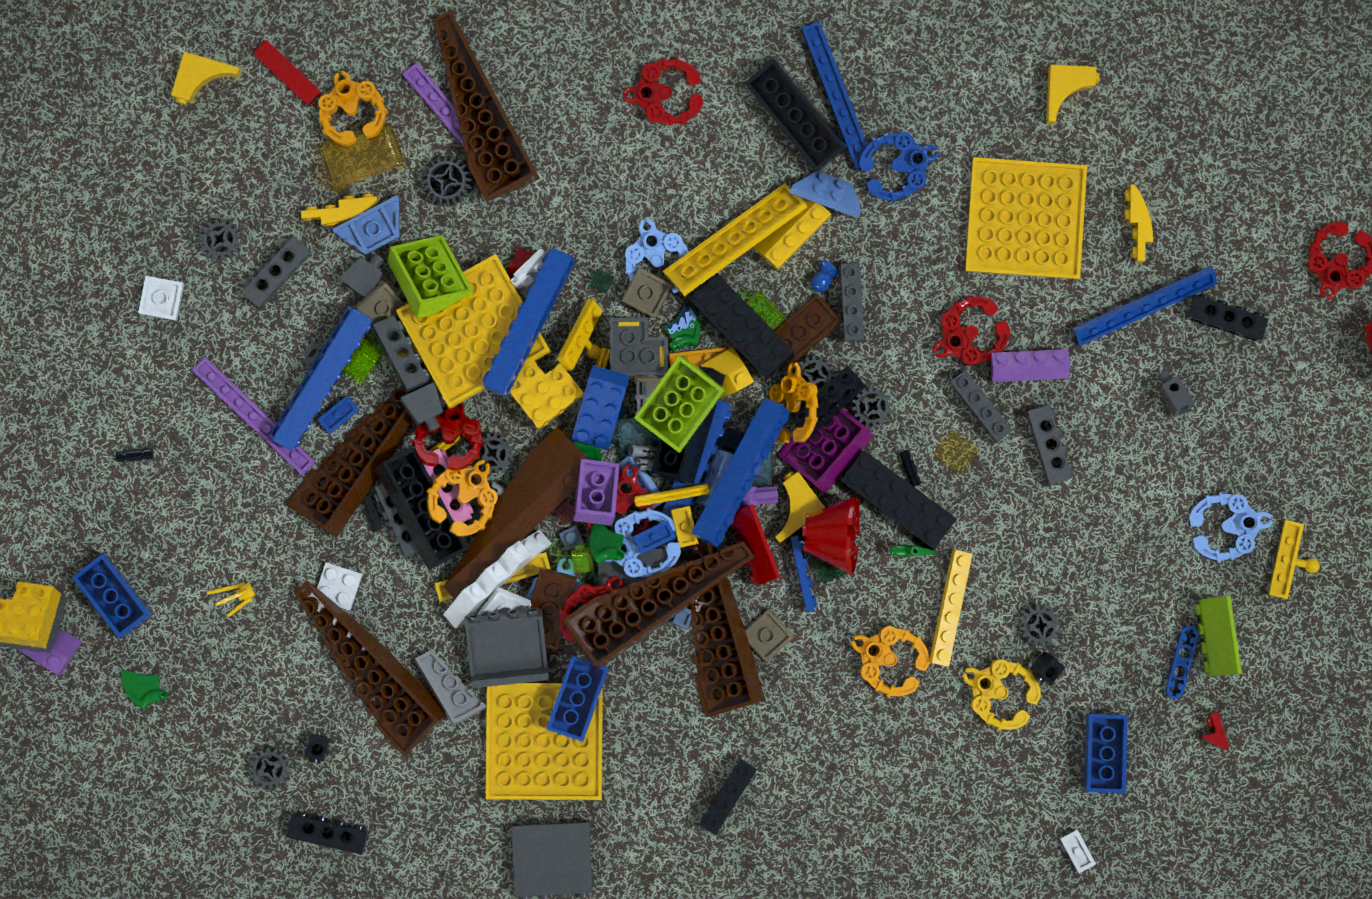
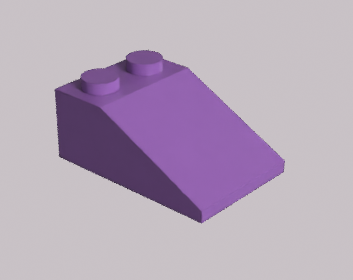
(596, 492)

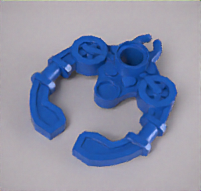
(916, 171)

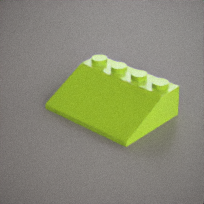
(428, 275)
(679, 403)
(1218, 636)

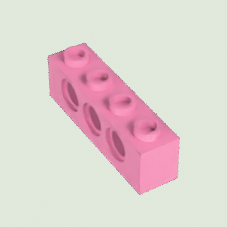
(465, 510)

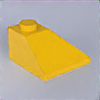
(733, 368)

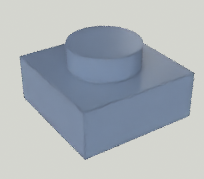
(571, 538)
(682, 619)

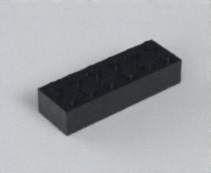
(796, 115)
(740, 326)
(683, 466)
(406, 485)
(898, 500)

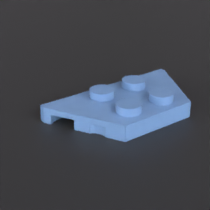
(828, 192)
(372, 228)

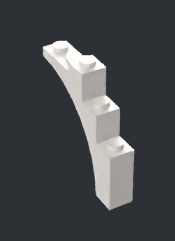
(495, 576)

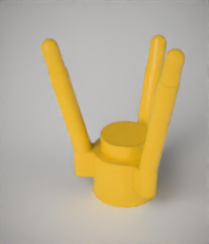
(244, 592)

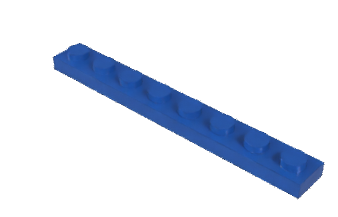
(835, 91)
(1145, 306)

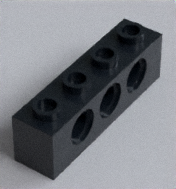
(1257, 320)
(832, 399)
(728, 796)
(297, 831)

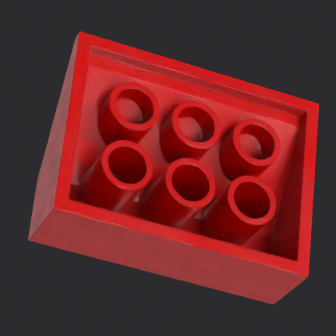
(751, 532)

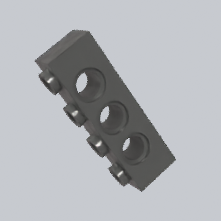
(287, 269)
(851, 302)
(410, 381)
(980, 406)
(1052, 474)
(397, 530)

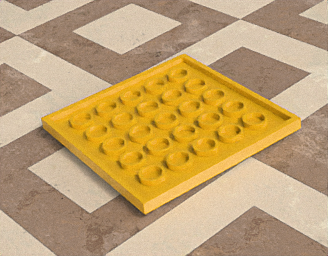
(1026, 218)
(468, 334)
(534, 762)

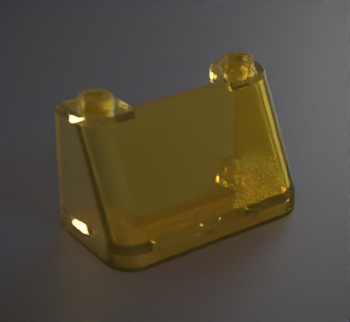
(362, 159)

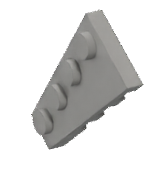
(453, 696)

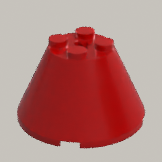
(833, 533)

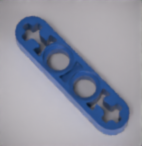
(1178, 661)

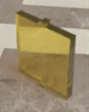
(956, 451)

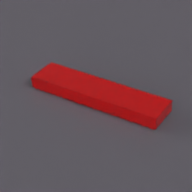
(287, 72)

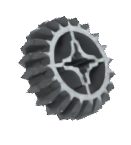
(444, 189)

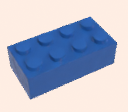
(600, 407)
(112, 596)
(577, 699)
(1105, 753)

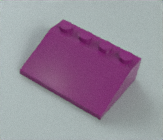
(828, 451)

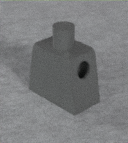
(364, 275)
(1178, 401)
(423, 406)

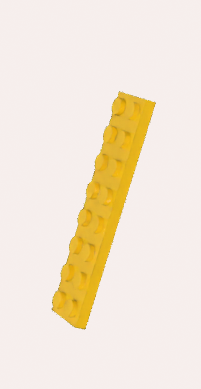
(734, 239)

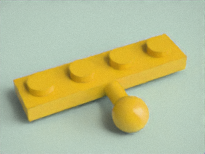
(580, 336)
(1287, 559)

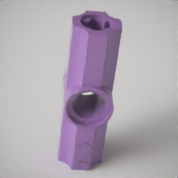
(761, 495)

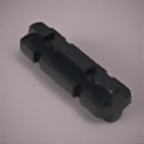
(134, 455)
(910, 468)
(371, 513)

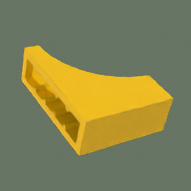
(195, 73)
(1065, 81)
(801, 501)

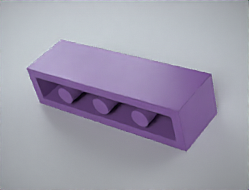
(1030, 365)

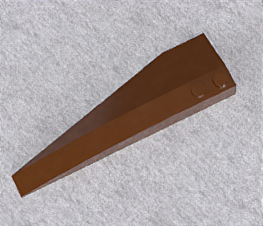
(488, 136)
(345, 477)
(534, 492)
(628, 614)
(723, 655)
(391, 693)

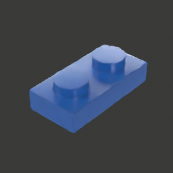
(338, 414)
(654, 537)

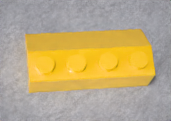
(791, 236)

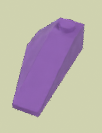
(62, 654)

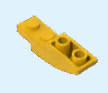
(348, 209)
(1138, 215)

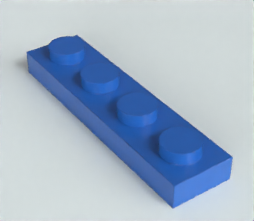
(805, 582)

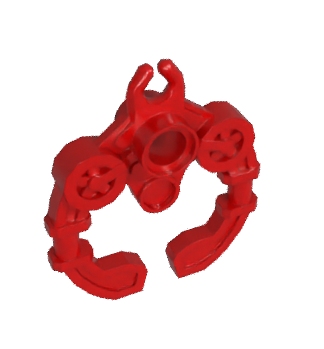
(653, 110)
(1338, 265)
(965, 335)
(452, 424)
(624, 500)
(584, 594)

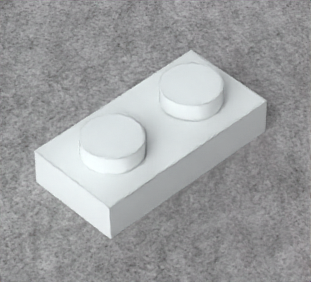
(1077, 851)

